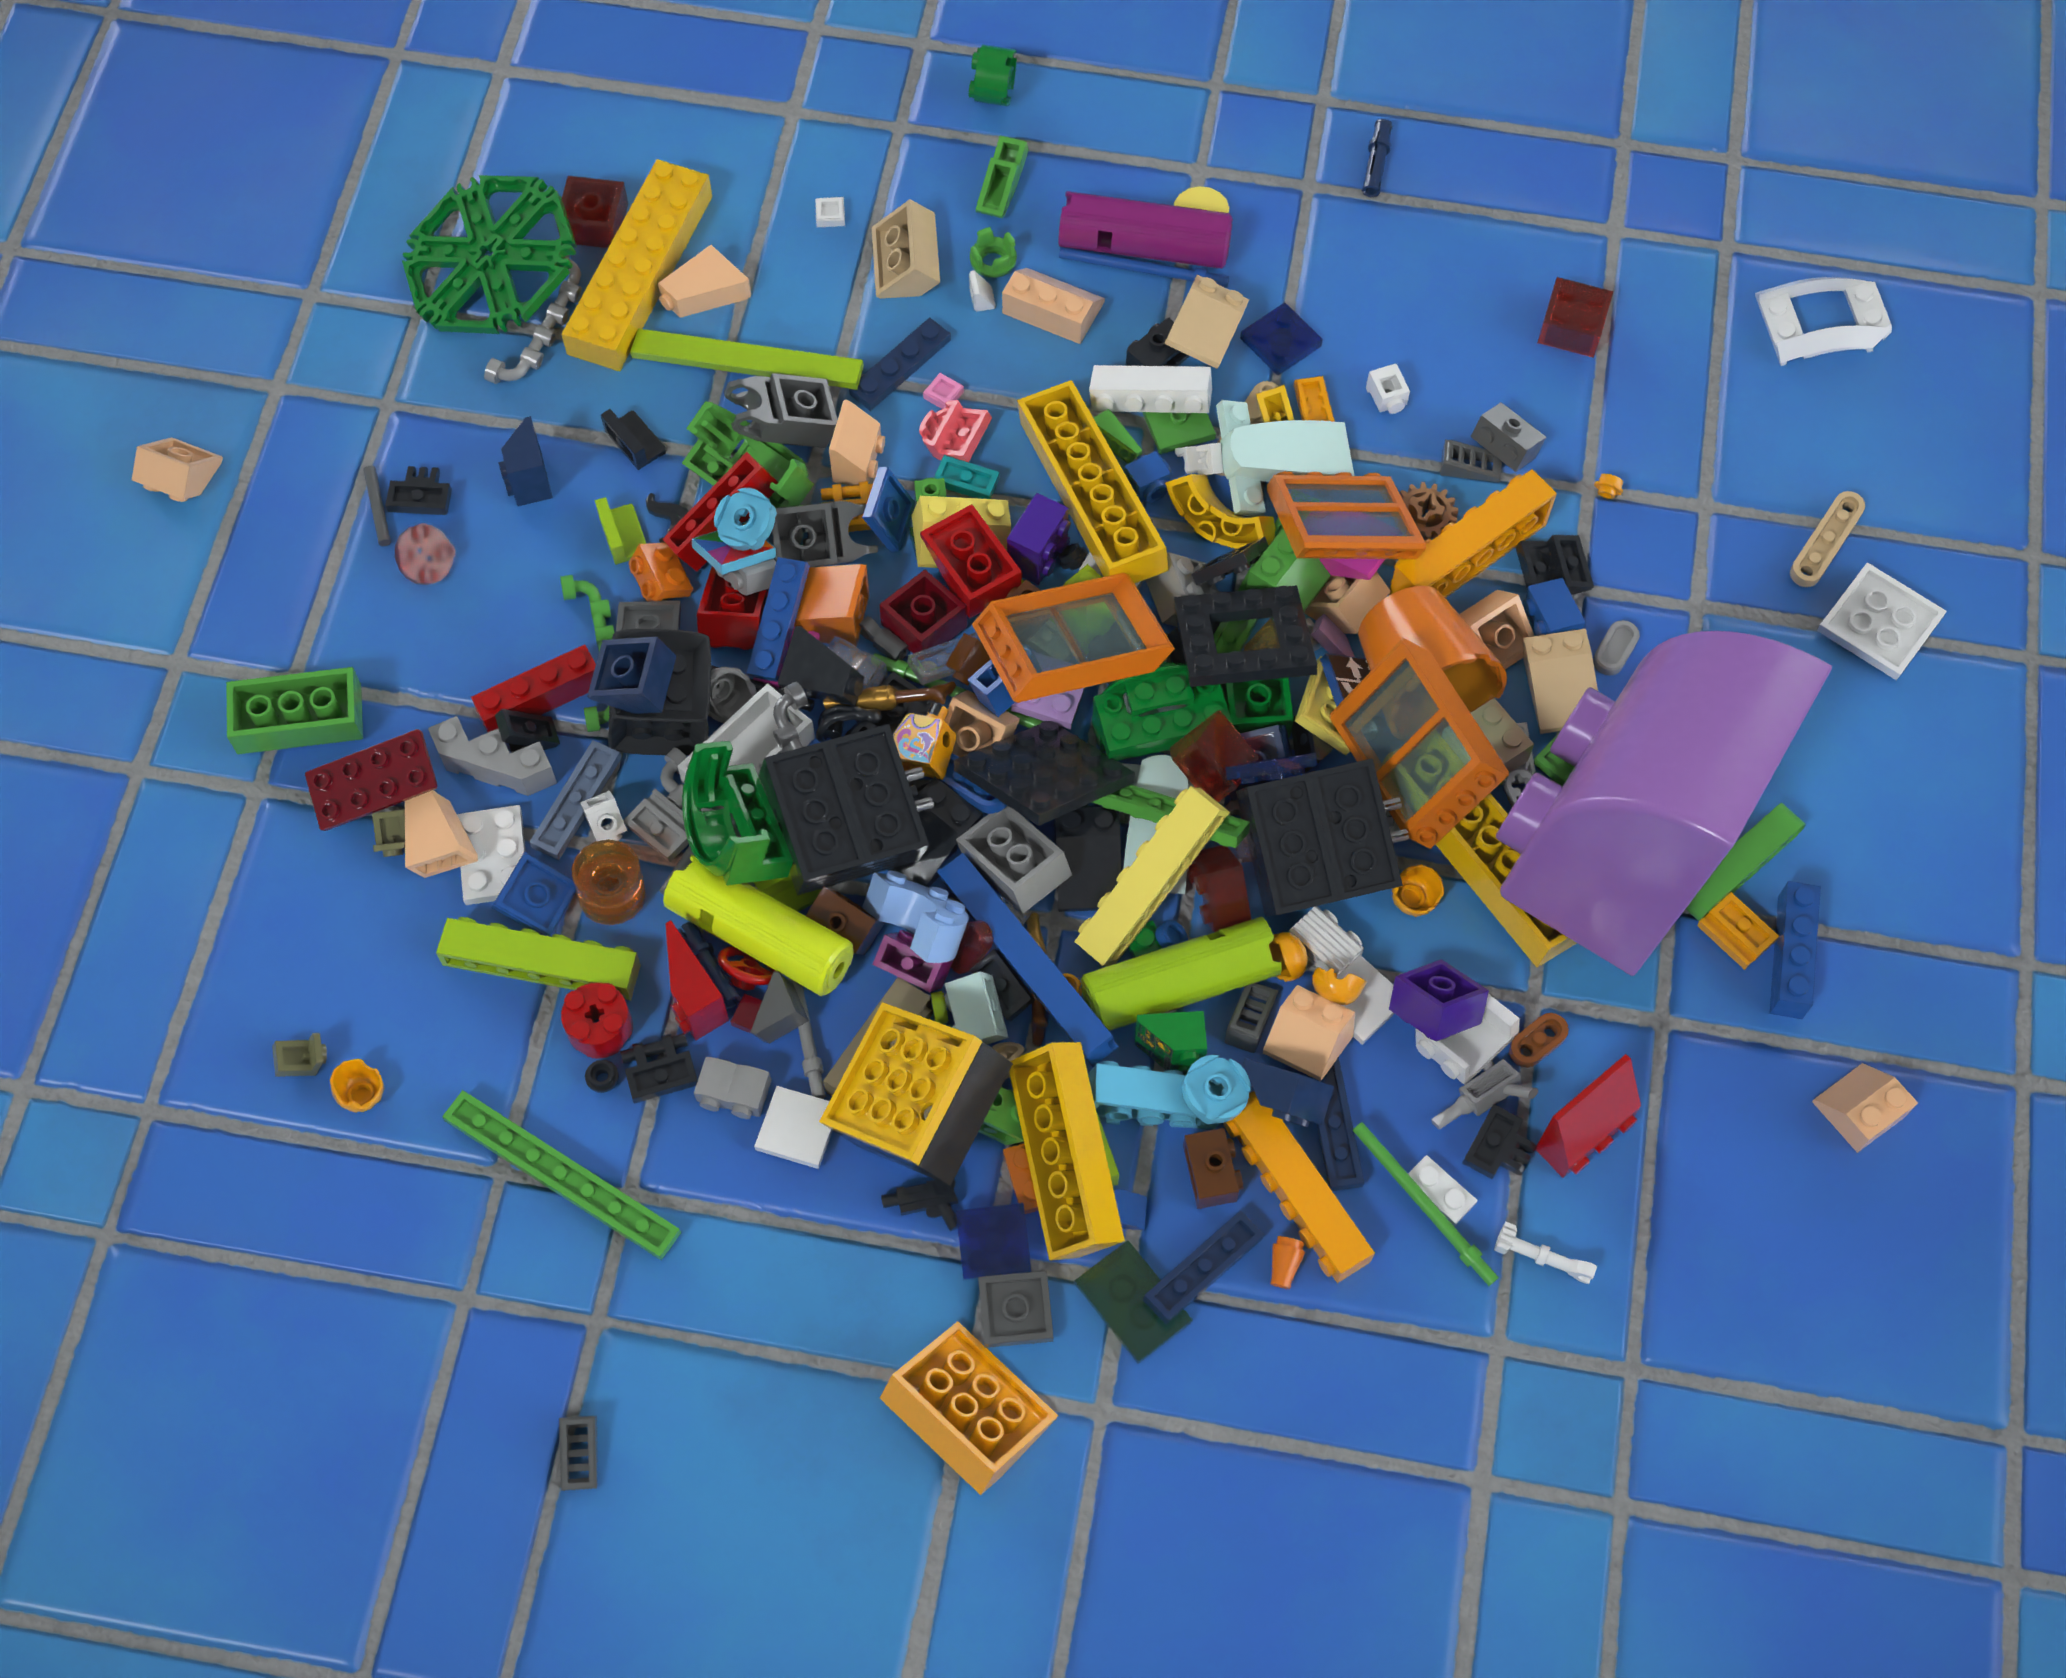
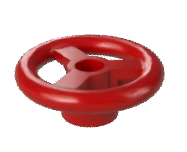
(744, 973)

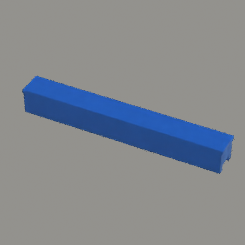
(1028, 960)

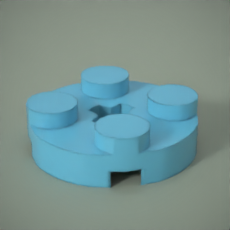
(756, 530)
(1208, 1105)

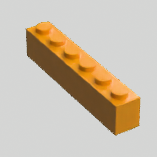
(1301, 1190)

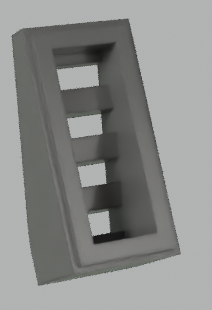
(1459, 469)
(1243, 1034)
(578, 1422)

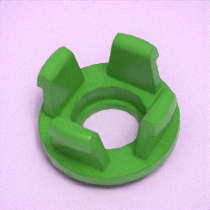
(989, 244)

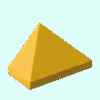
(1275, 404)

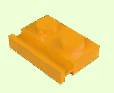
(1738, 930)

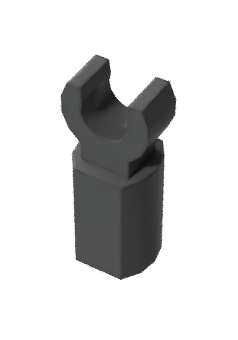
(884, 640)

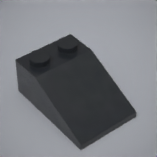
(942, 827)
(1093, 853)

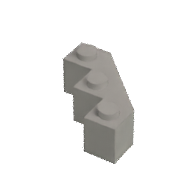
(490, 760)

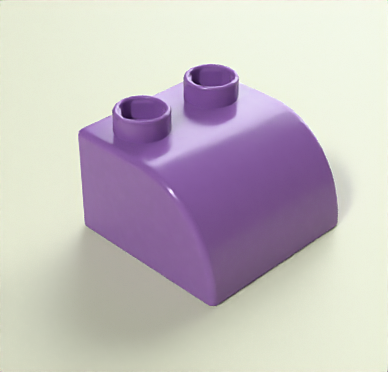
(1655, 788)

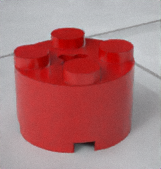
(592, 1003)

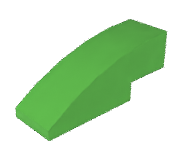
(1002, 176)

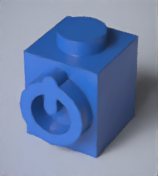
(1148, 476)

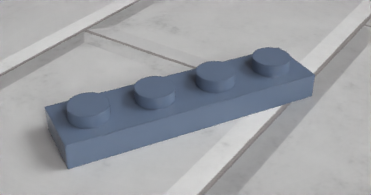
(566, 812)

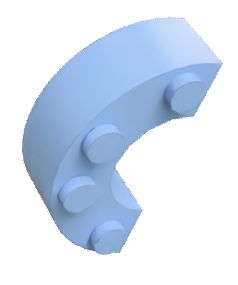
(920, 909)

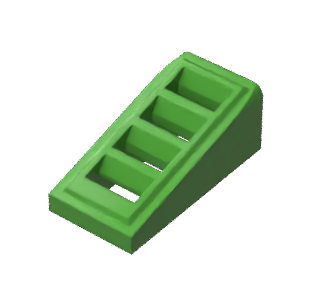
(1117, 437)

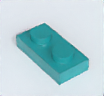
(967, 478)

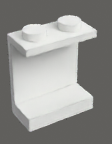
(1472, 1049)

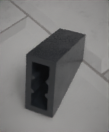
(820, 671)

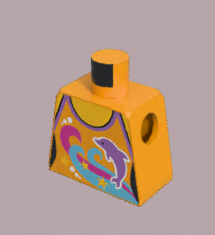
(926, 741)

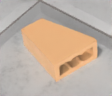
(703, 284)
(435, 836)

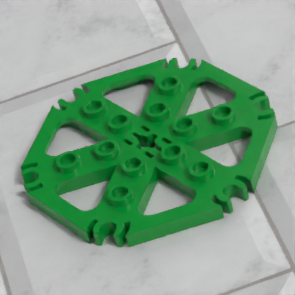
(492, 271)

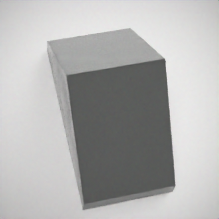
(779, 1011)

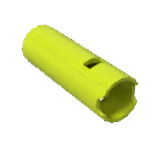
(760, 927)

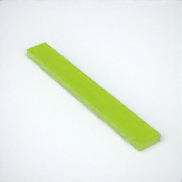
(745, 358)

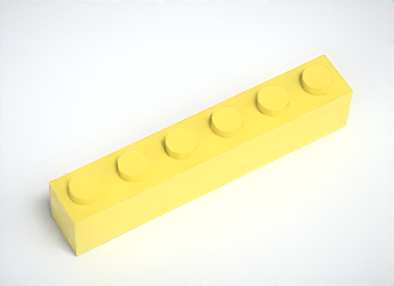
(1151, 875)

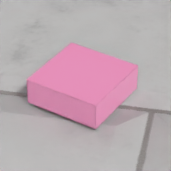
(943, 390)

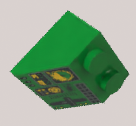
(1172, 1038)

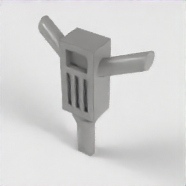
(1485, 1090)

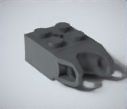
(784, 409)
(826, 530)

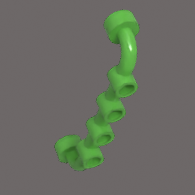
(599, 610)

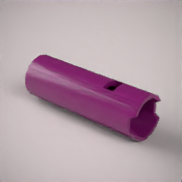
(1145, 230)

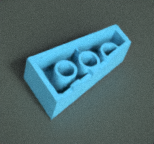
(1143, 1095)

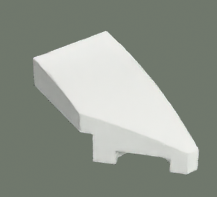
(1202, 459)

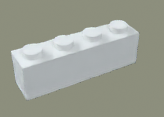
(1151, 389)

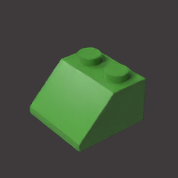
(1281, 568)

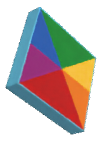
(727, 559)

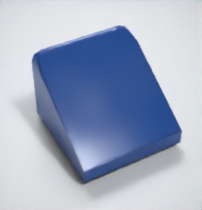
(1131, 1209)

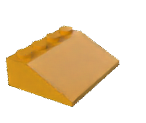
(967, 1407)

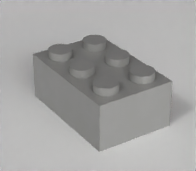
(1015, 858)

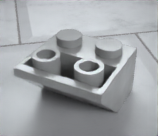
(1176, 583)

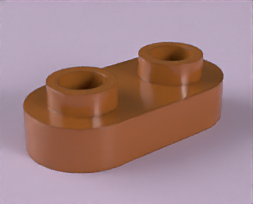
(1537, 1041)

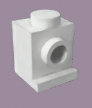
(1388, 389)
(604, 807)

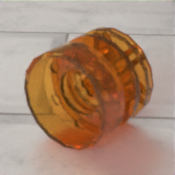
(606, 867)

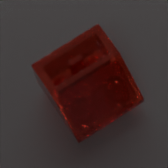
(1208, 751)

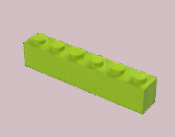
(536, 957)

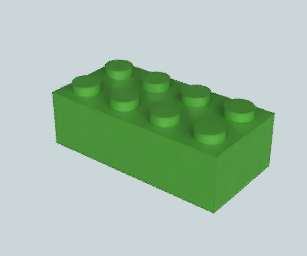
(294, 710)

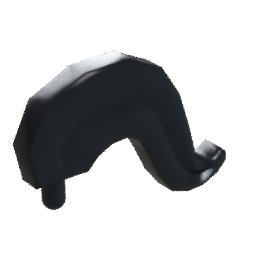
(665, 510)

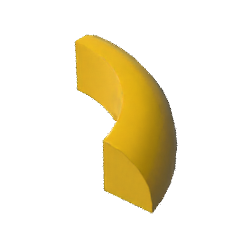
(1211, 518)

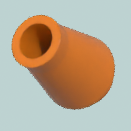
(1286, 1259)

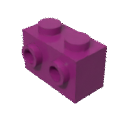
(898, 959)

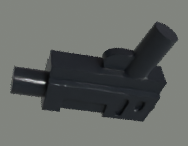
(932, 1196)

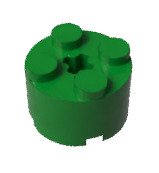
(993, 75)

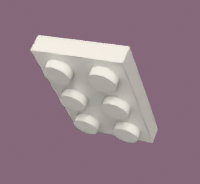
(499, 845)

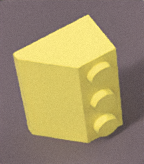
(934, 509)

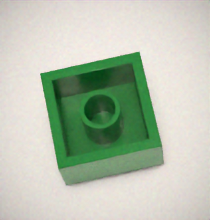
(1259, 704)

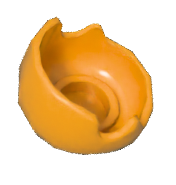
(1420, 890)
(1291, 953)
(1337, 990)
(356, 1085)

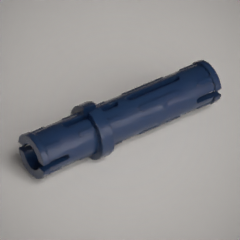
(1378, 149)
(705, 954)

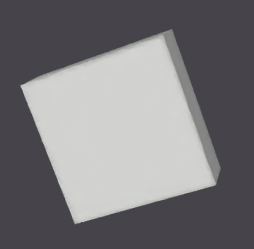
(830, 212)

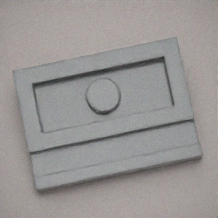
(659, 825)

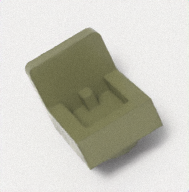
(389, 832)
(299, 1056)

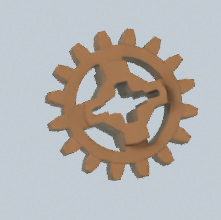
(1440, 509)

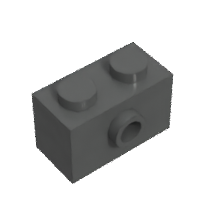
(1508, 436)

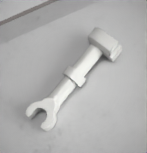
(1506, 1241)

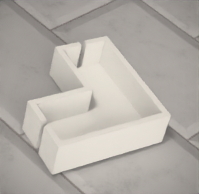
(752, 732)

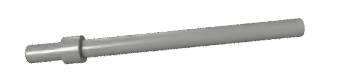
(812, 1064)

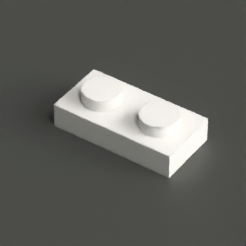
(1443, 1190)

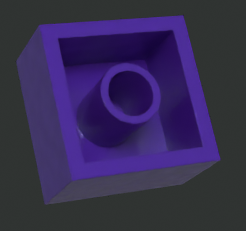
(1039, 538)
(1438, 1000)

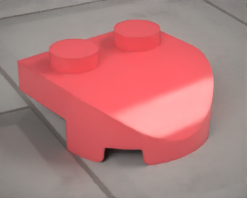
(954, 430)

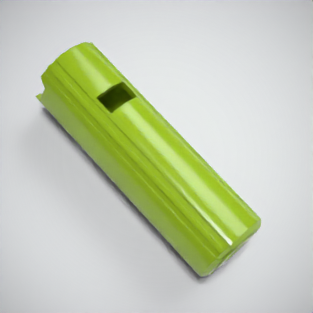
(1181, 974)

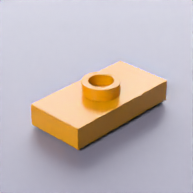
(1313, 399)

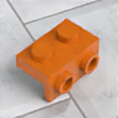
(659, 572)

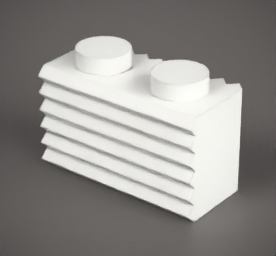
(1326, 941)

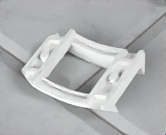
(1785, 330)

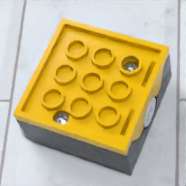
(916, 1092)

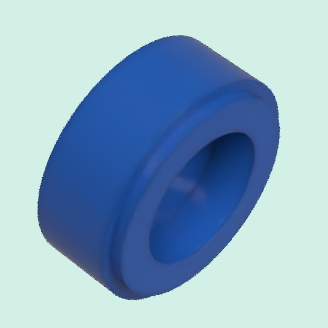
(1170, 933)

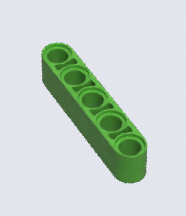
(1747, 858)

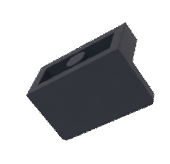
(633, 437)

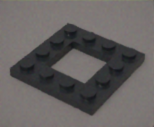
(1206, 667)

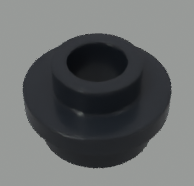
(1072, 556)
(597, 1068)

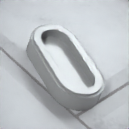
(1616, 647)

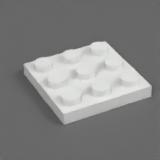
(1881, 621)

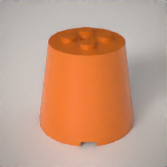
(1433, 623)

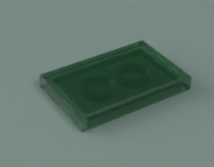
(1116, 1293)

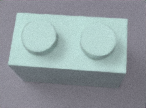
(976, 1007)

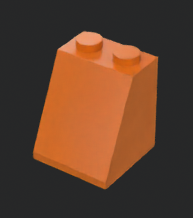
(834, 602)

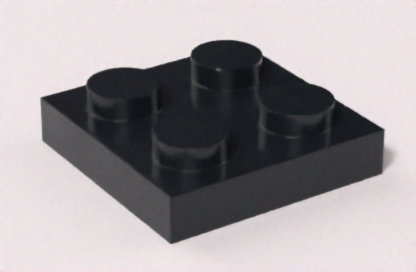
(1233, 561)

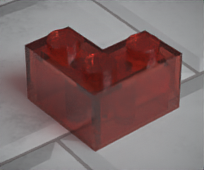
(1223, 887)

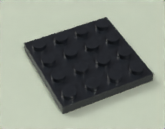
(1044, 772)

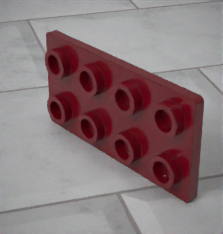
(371, 780)

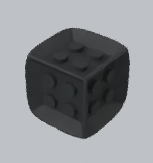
(686, 703)

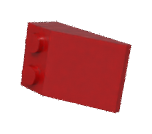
(971, 559)
(728, 615)
(696, 998)

